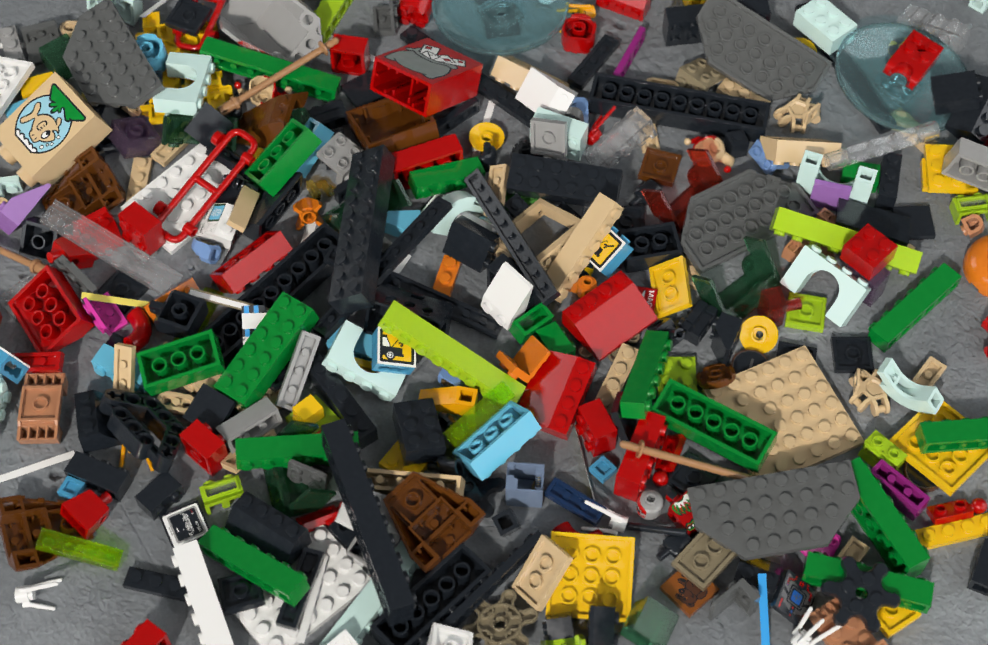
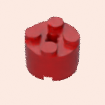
(414, 12)
(578, 34)

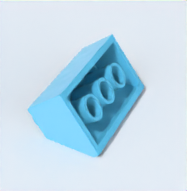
(497, 440)

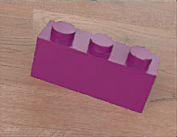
(905, 494)

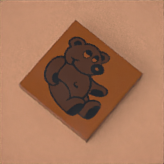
(686, 594)

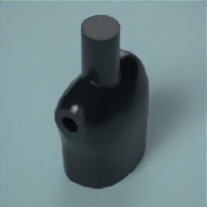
(488, 156)
(649, 184)
(447, 466)
(673, 546)

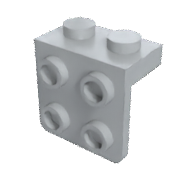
(338, 155)

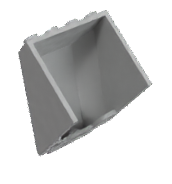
(275, 26)

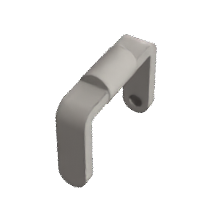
(356, 558)

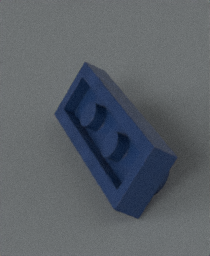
(573, 501)

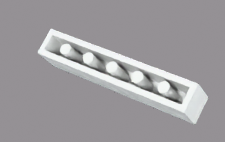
(201, 594)

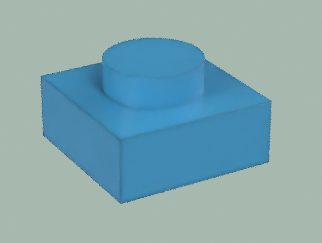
(602, 469)
(71, 487)

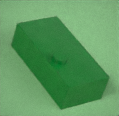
(283, 157)
(181, 362)

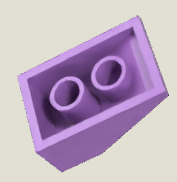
(18, 208)

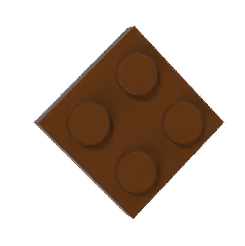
(660, 166)

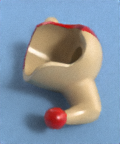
(264, 95)
(716, 148)

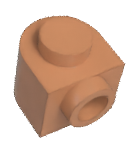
(972, 225)

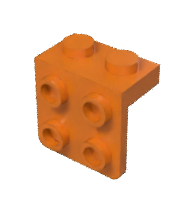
(526, 361)

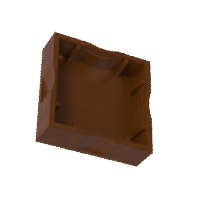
(390, 125)

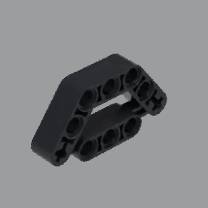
(125, 413)

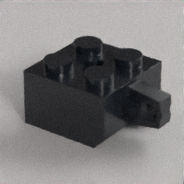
(180, 314)

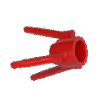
(594, 132)

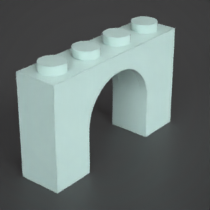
(190, 98)
(810, 170)
(851, 290)
(342, 361)

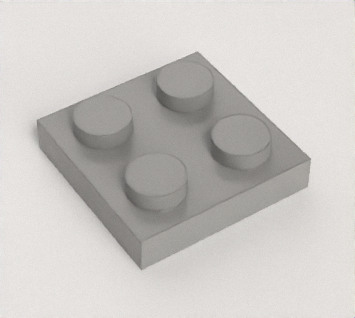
(548, 137)

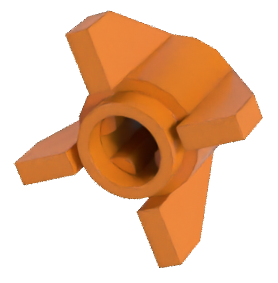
(308, 212)
(584, 285)

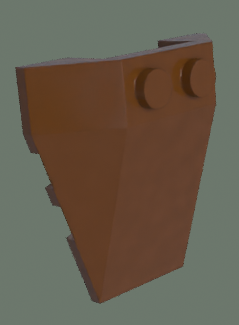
(270, 118)
(87, 185)
(431, 519)
(21, 525)

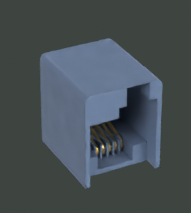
(524, 484)

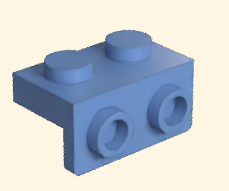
(758, 155)

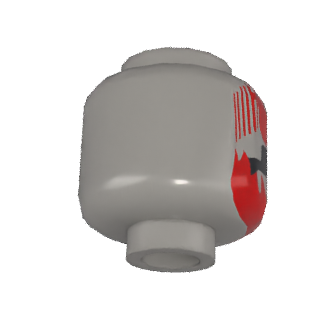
(649, 504)

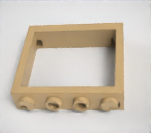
(530, 216)

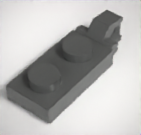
(75, 275)

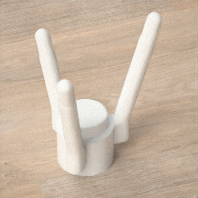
(617, 522)
(26, 593)
(804, 637)

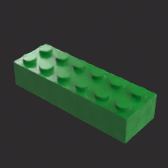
(266, 351)
(715, 426)
(886, 525)

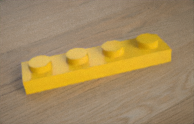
(953, 532)

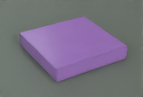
(827, 194)

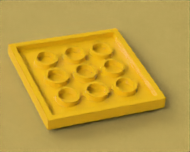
(944, 469)
(596, 576)

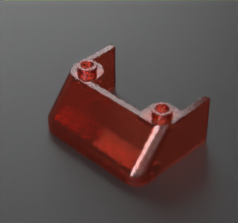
(700, 177)

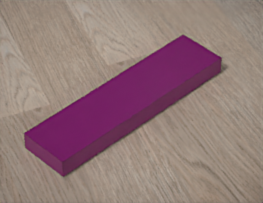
(631, 52)

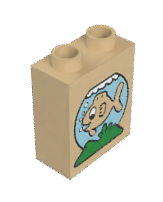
(50, 132)

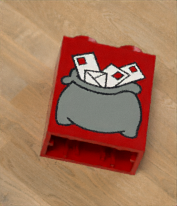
(426, 76)

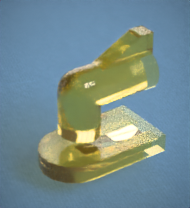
(313, 188)

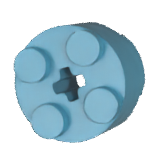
(153, 50)

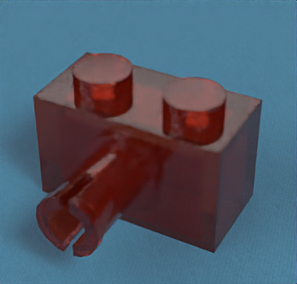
(774, 305)

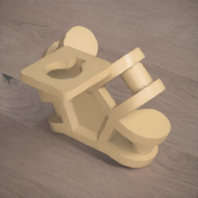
(800, 109)
(868, 385)

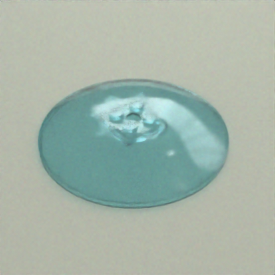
(480, 30)
(874, 93)

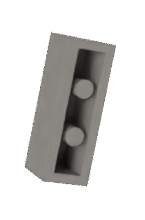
(250, 423)

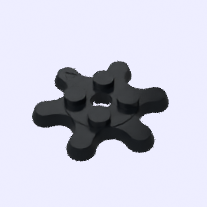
(482, 490)
(850, 605)

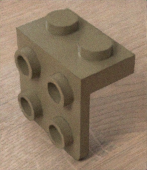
(698, 75)

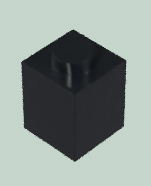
(736, 143)
(506, 522)
(558, 626)

